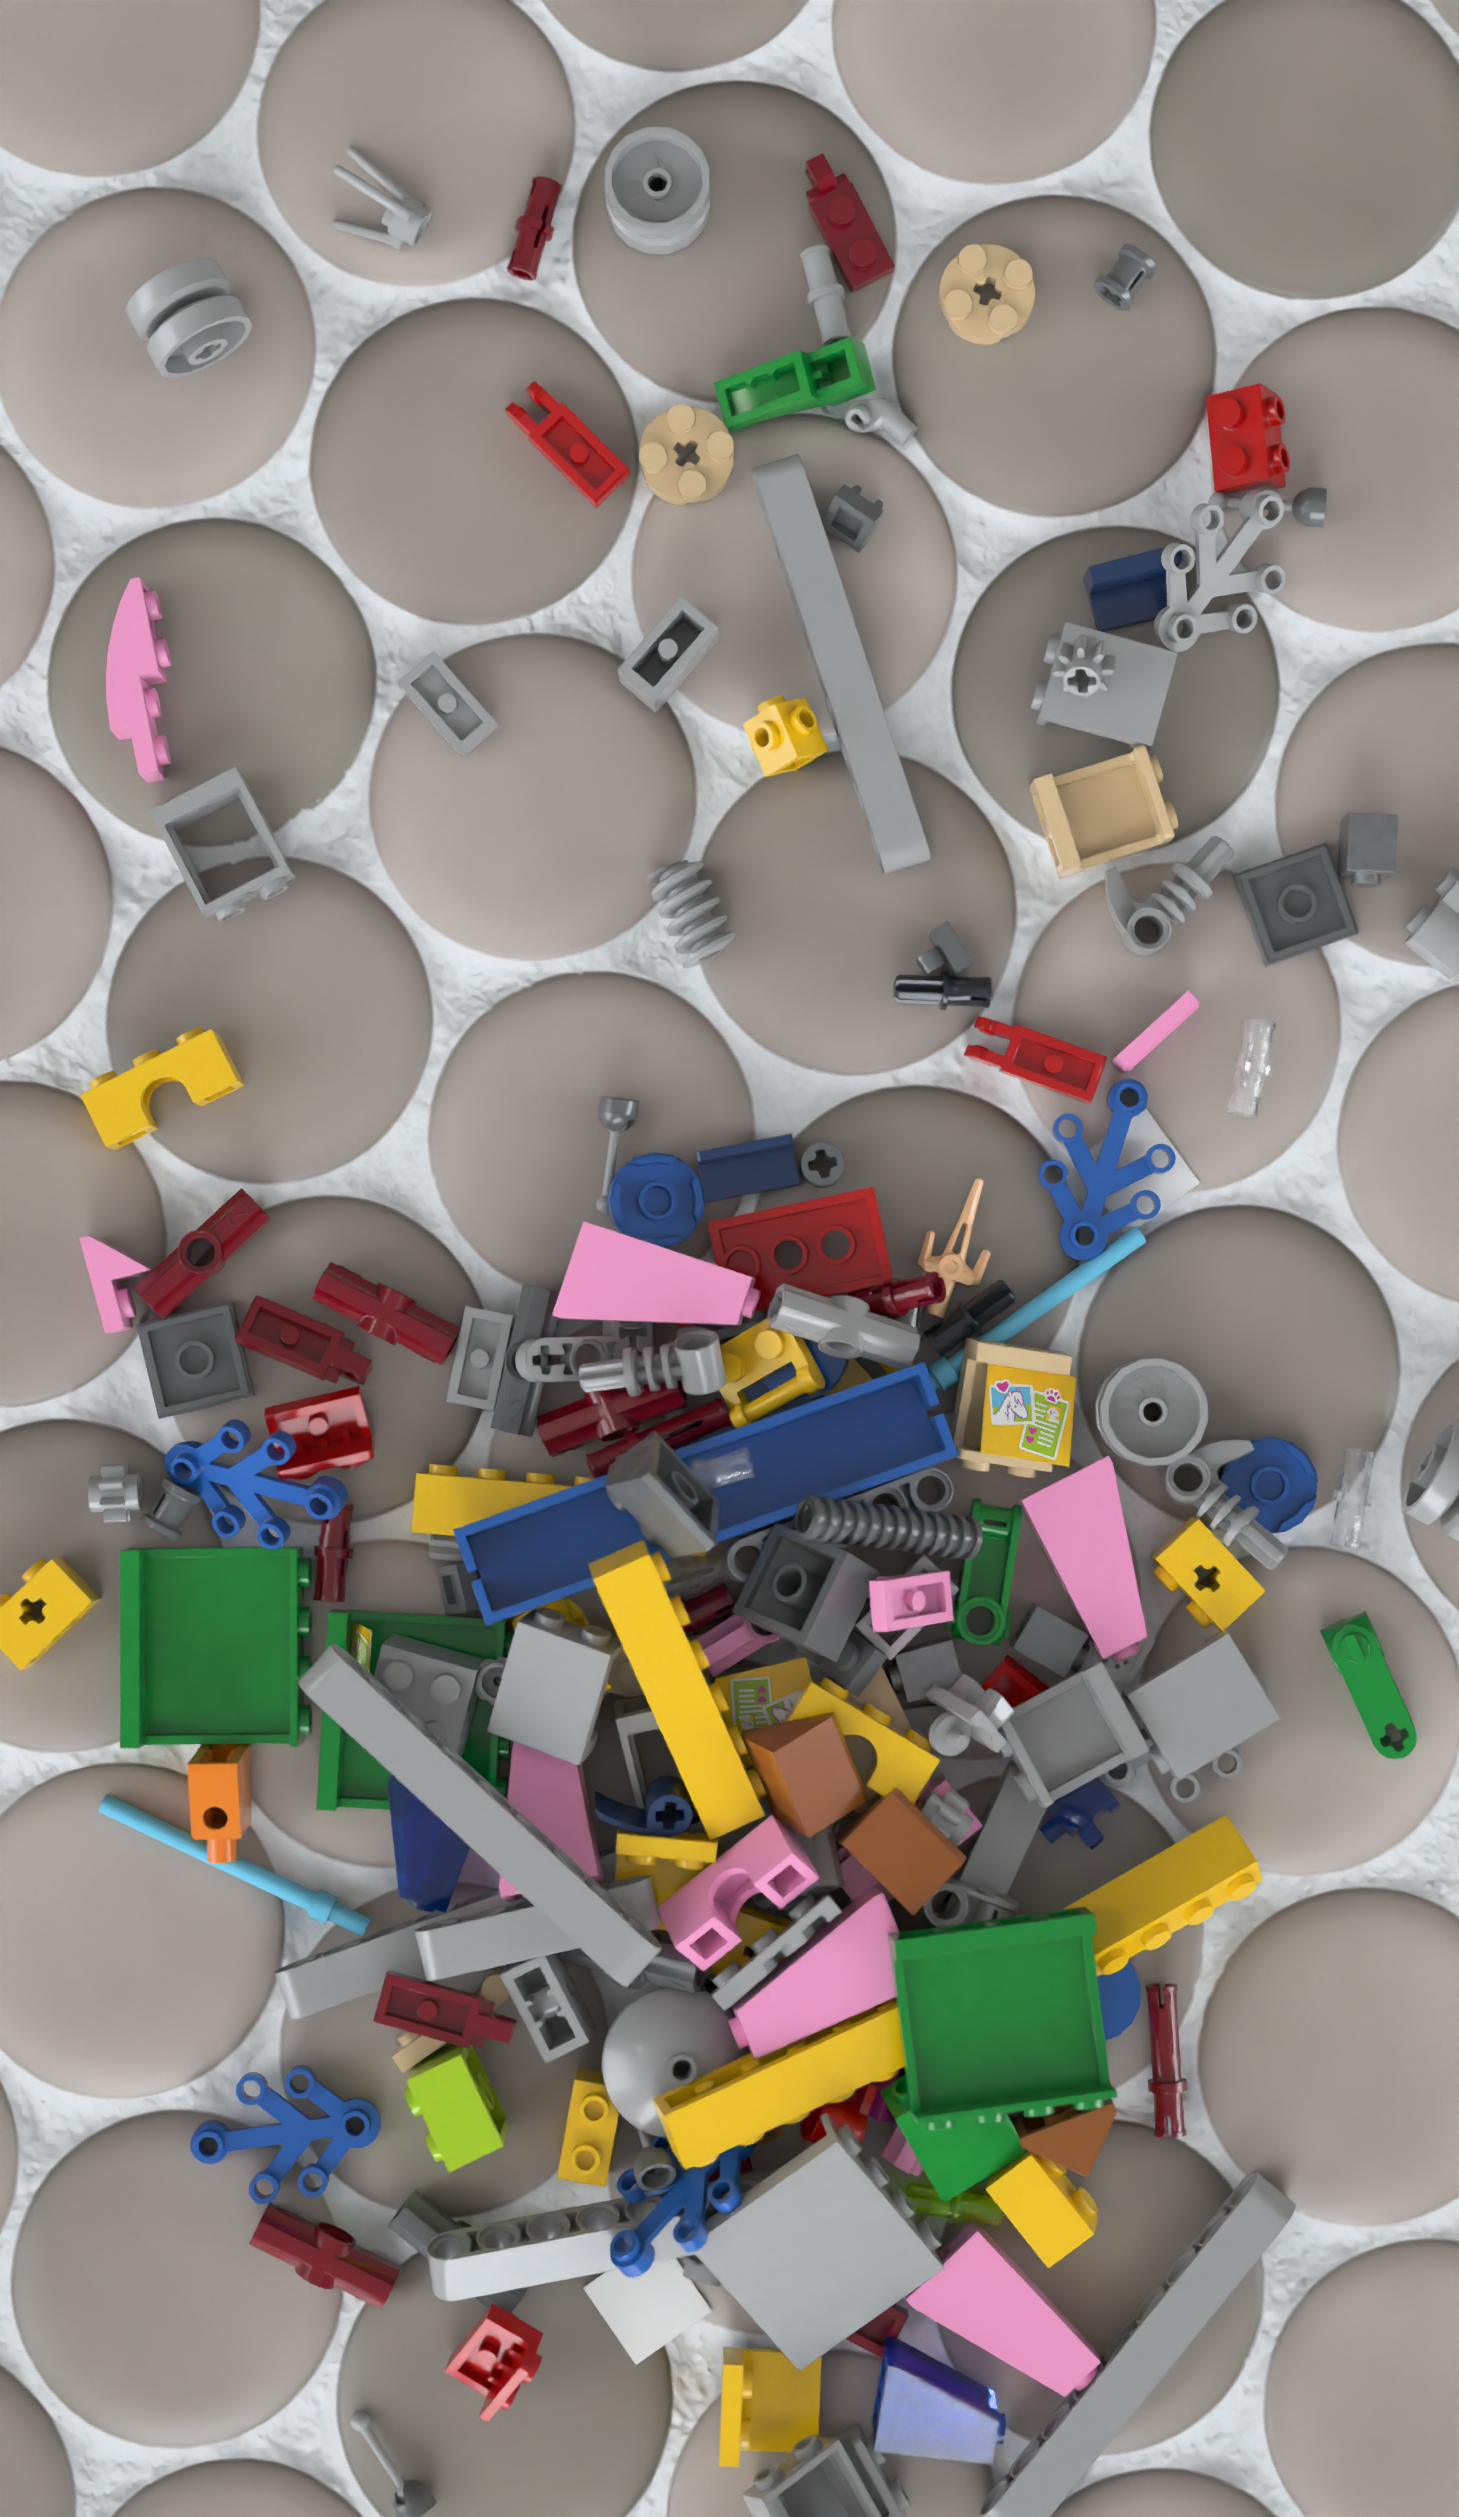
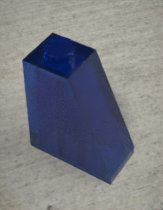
(425, 1851)
(932, 2409)

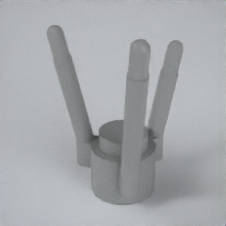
(403, 214)

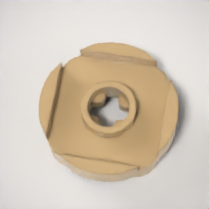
(975, 268)
(686, 427)

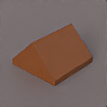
(806, 1771)
(902, 1849)
(1067, 2135)

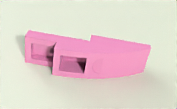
(133, 663)

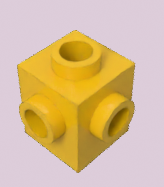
(784, 735)

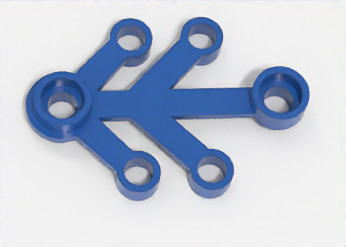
(1101, 1177)
(249, 1484)
(294, 2131)
(633, 2249)

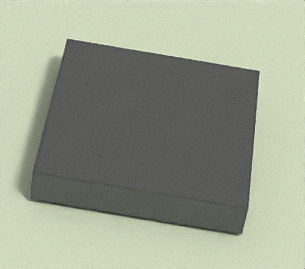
(1295, 904)
(195, 1360)

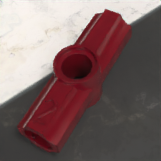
(179, 1277)
(386, 1313)
(605, 1416)
(325, 2255)

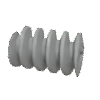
(690, 911)

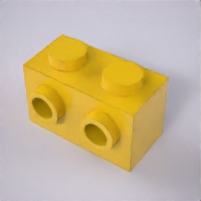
(1044, 2206)

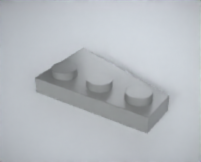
(771, 1947)

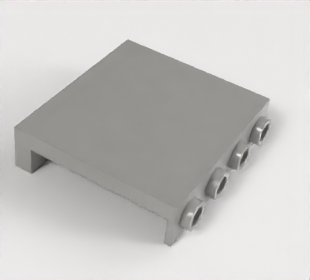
(820, 2247)

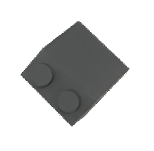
(664, 1498)
(806, 1592)

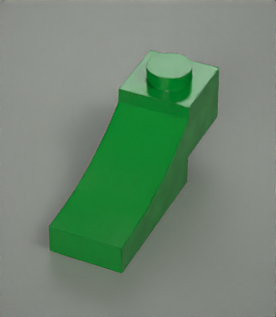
(795, 384)

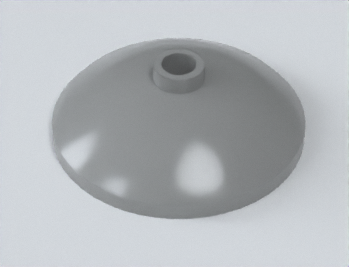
(651, 2038)

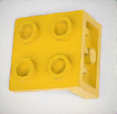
(667, 1860)
(766, 2402)

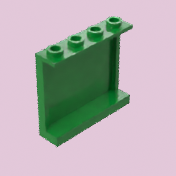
(213, 1646)
(347, 1770)
(1000, 2017)

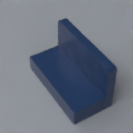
(1128, 589)
(747, 1168)

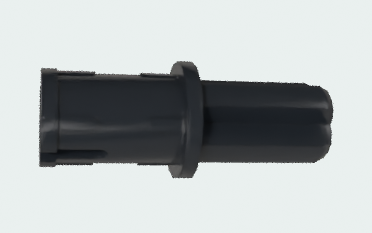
(943, 990)
(970, 1317)

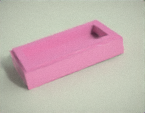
(1156, 1032)

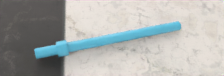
(945, 1372)
(321, 1905)

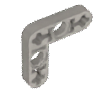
(604, 1348)

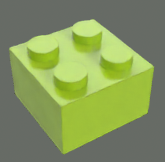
(457, 2106)

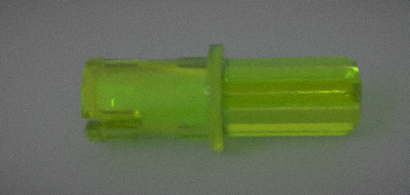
(966, 2206)

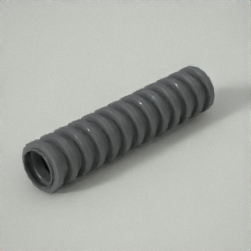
(888, 1527)

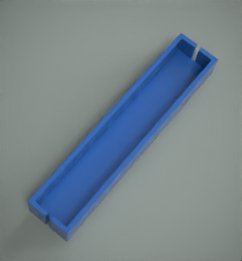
(816, 1449)

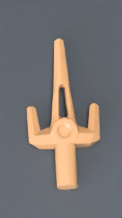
(952, 1265)

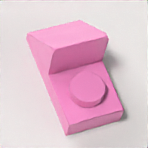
(107, 1270)
(910, 1600)

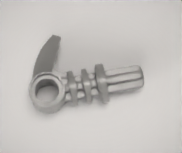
(1165, 908)
(694, 1361)
(1218, 1507)

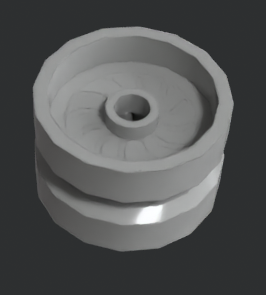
(665, 163)
(188, 317)
(1121, 1404)
(1435, 1483)

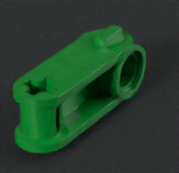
(988, 1576)
(1362, 1664)

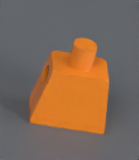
(222, 1779)

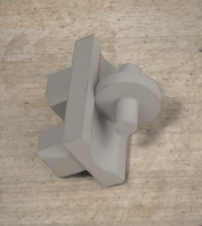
(968, 1715)

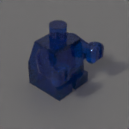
(1079, 1811)

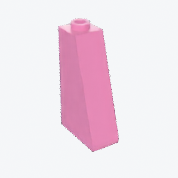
(641, 1282)
(1090, 1552)
(558, 1804)
(822, 1982)
(1005, 2313)

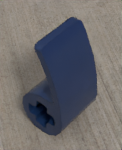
(654, 1818)

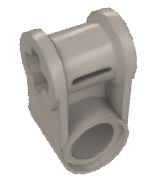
(971, 1904)

